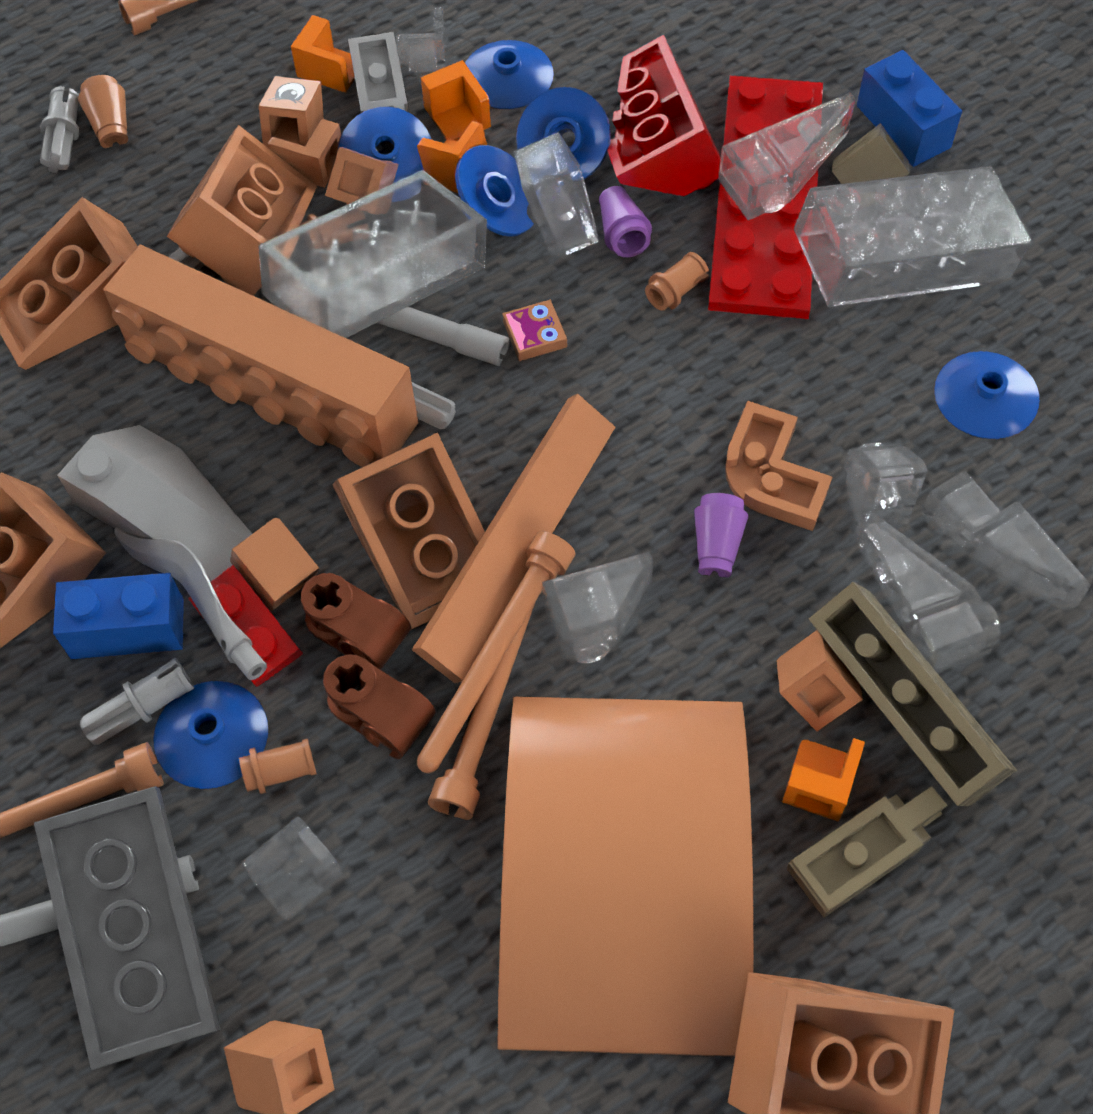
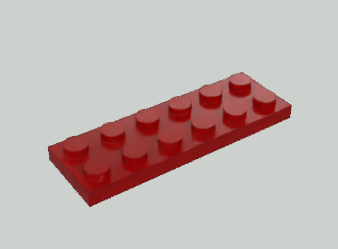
(760, 260)

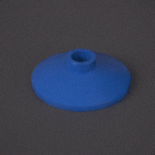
(514, 84)
(564, 111)
(388, 125)
(492, 187)
(984, 410)
(210, 758)

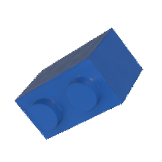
(909, 107)
(119, 616)

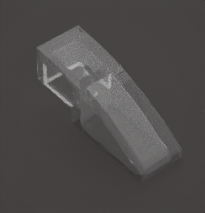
(1004, 543)

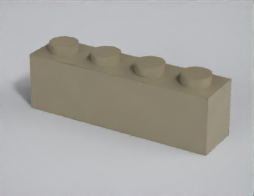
(912, 695)

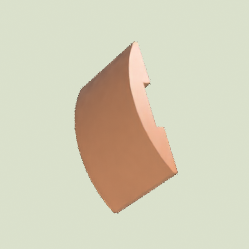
(625, 877)

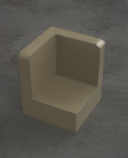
(871, 158)

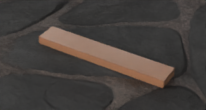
(500, 557)

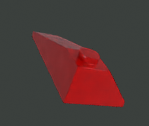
(659, 128)

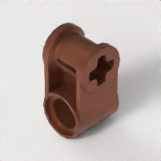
(358, 624)
(382, 710)

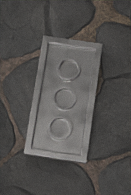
(126, 927)

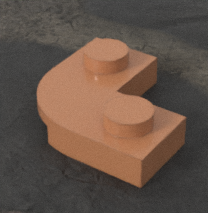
(762, 476)

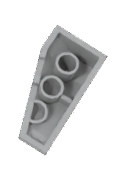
(153, 493)

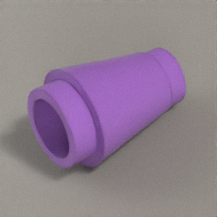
(623, 223)
(719, 531)

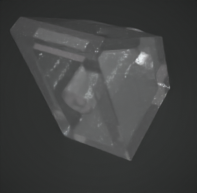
(556, 195)
(883, 481)
(595, 606)

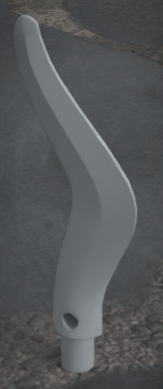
(180, 561)

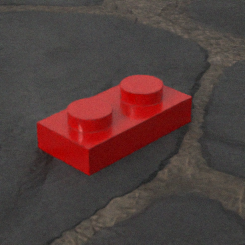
(255, 621)

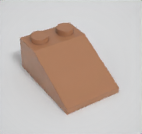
(239, 205)
(57, 287)
(413, 523)
(36, 551)
(837, 1050)

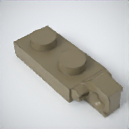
(864, 849)

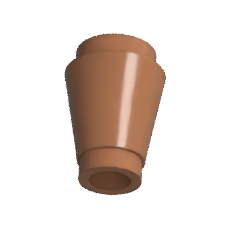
(105, 109)

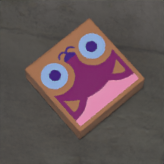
(534, 330)

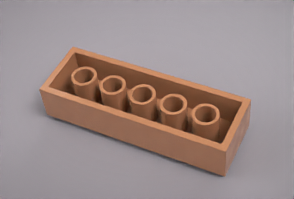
(263, 357)

